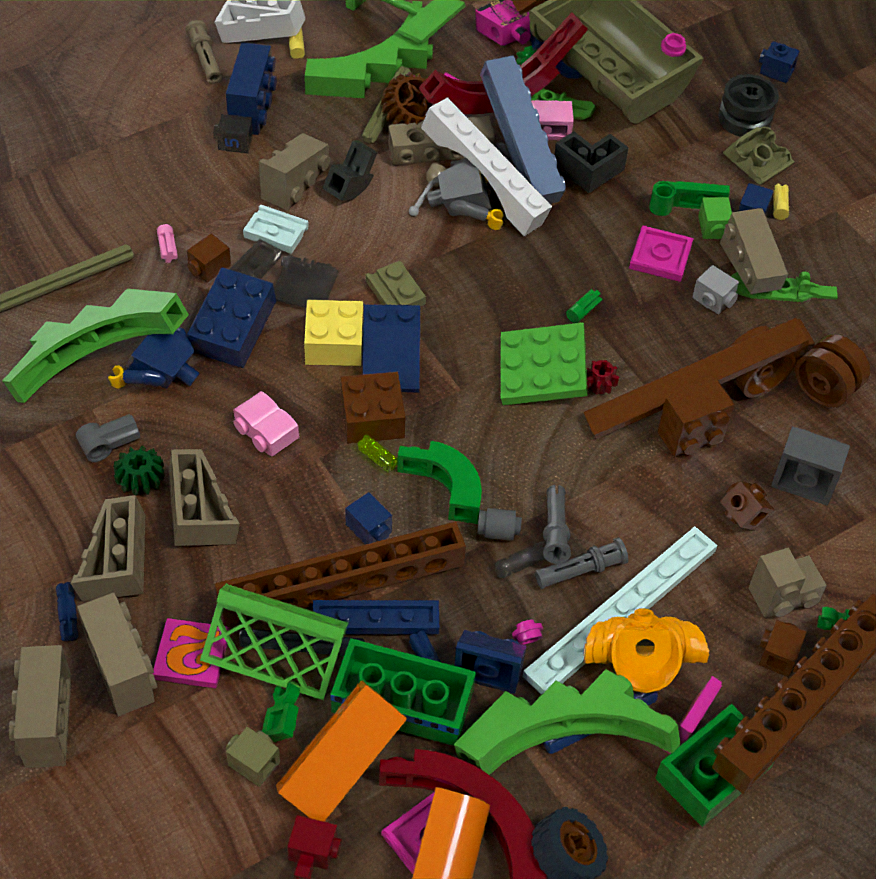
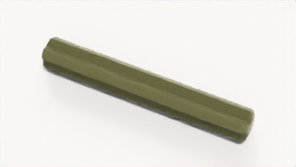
(378, 118)

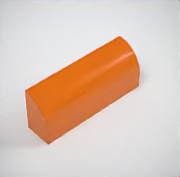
(340, 752)
(451, 836)

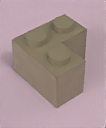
(785, 583)

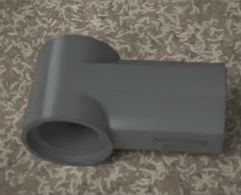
(100, 440)

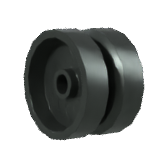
(747, 104)

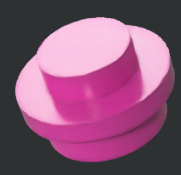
(673, 45)
(528, 632)

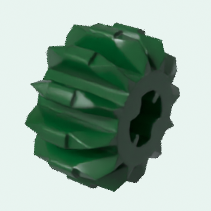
(139, 470)

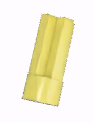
(296, 45)
(781, 202)

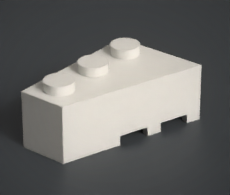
(259, 19)

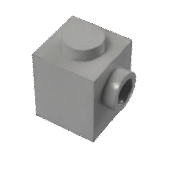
(715, 290)

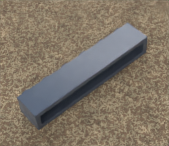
(521, 127)

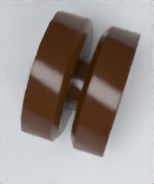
(832, 370)
(767, 377)

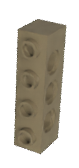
(413, 145)

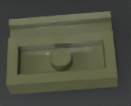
(395, 286)

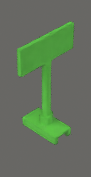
(425, 20)

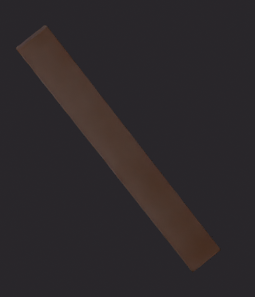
(720, 366)

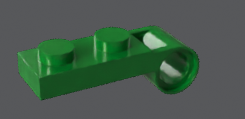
(682, 194)

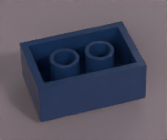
(252, 84)
(232, 317)

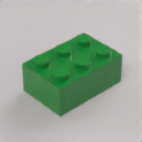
(689, 772)

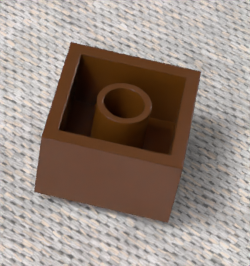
(373, 407)
(695, 418)

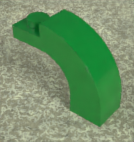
(452, 471)

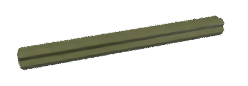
(65, 277)

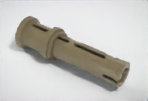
(211, 70)

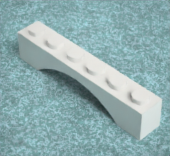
(519, 199)

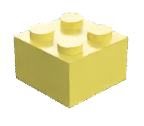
(333, 333)

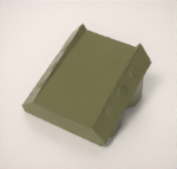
(759, 155)

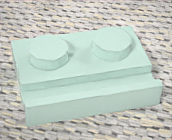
(276, 228)

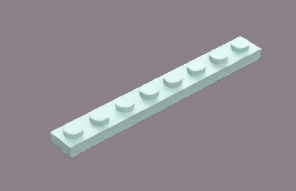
(641, 592)

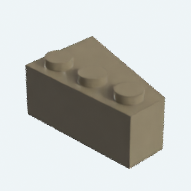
(292, 170)
(197, 503)

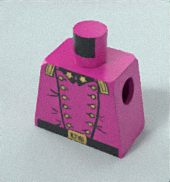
(503, 22)

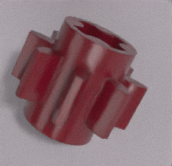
(602, 377)

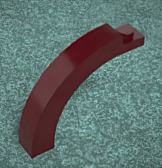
(505, 815)

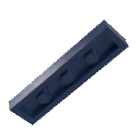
(383, 615)

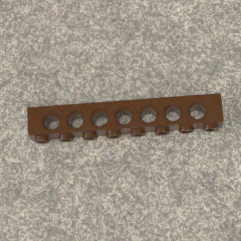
(355, 569)
(859, 640)

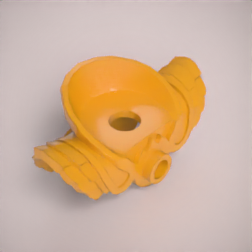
(646, 666)

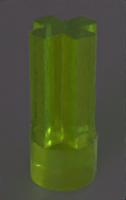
(377, 453)

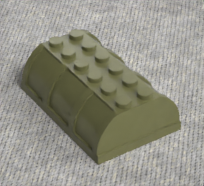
(620, 53)

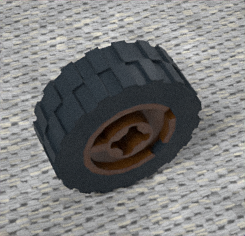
(569, 846)

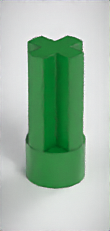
(583, 306)

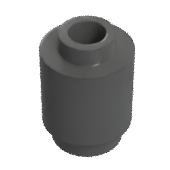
(499, 524)

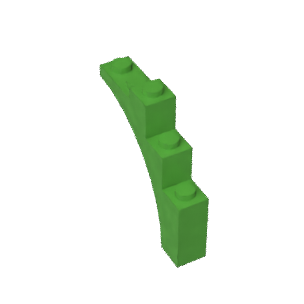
(354, 73)
(93, 328)
(559, 712)

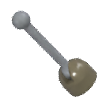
(432, 178)

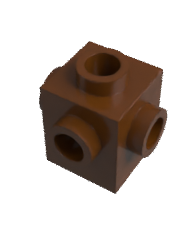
(746, 505)

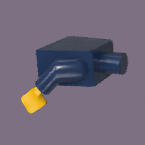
(158, 362)

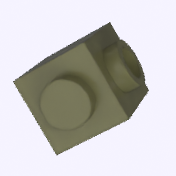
(252, 755)

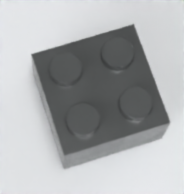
(810, 465)

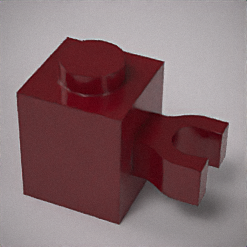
(312, 845)

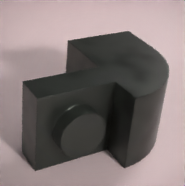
(354, 175)

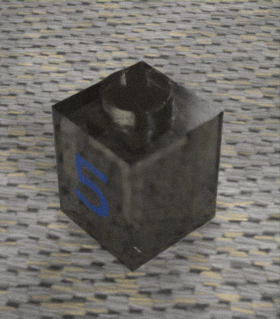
(234, 133)

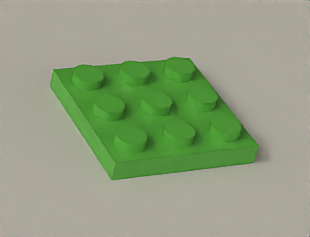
(543, 364)

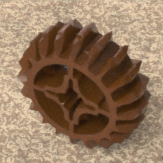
(414, 104)

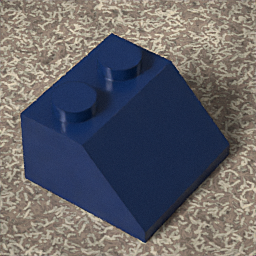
(493, 659)

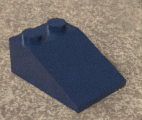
(393, 342)

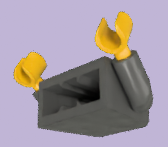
(465, 194)

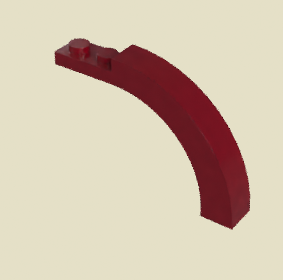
(537, 72)

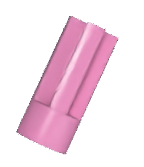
(167, 242)

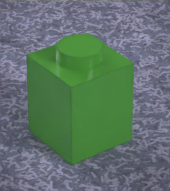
(714, 216)

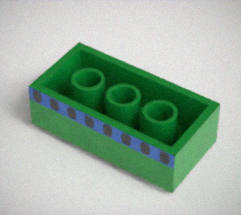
(423, 690)

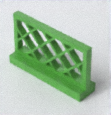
(280, 614)

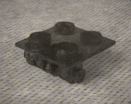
(304, 281)

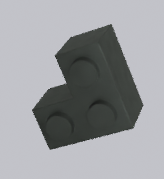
(588, 163)

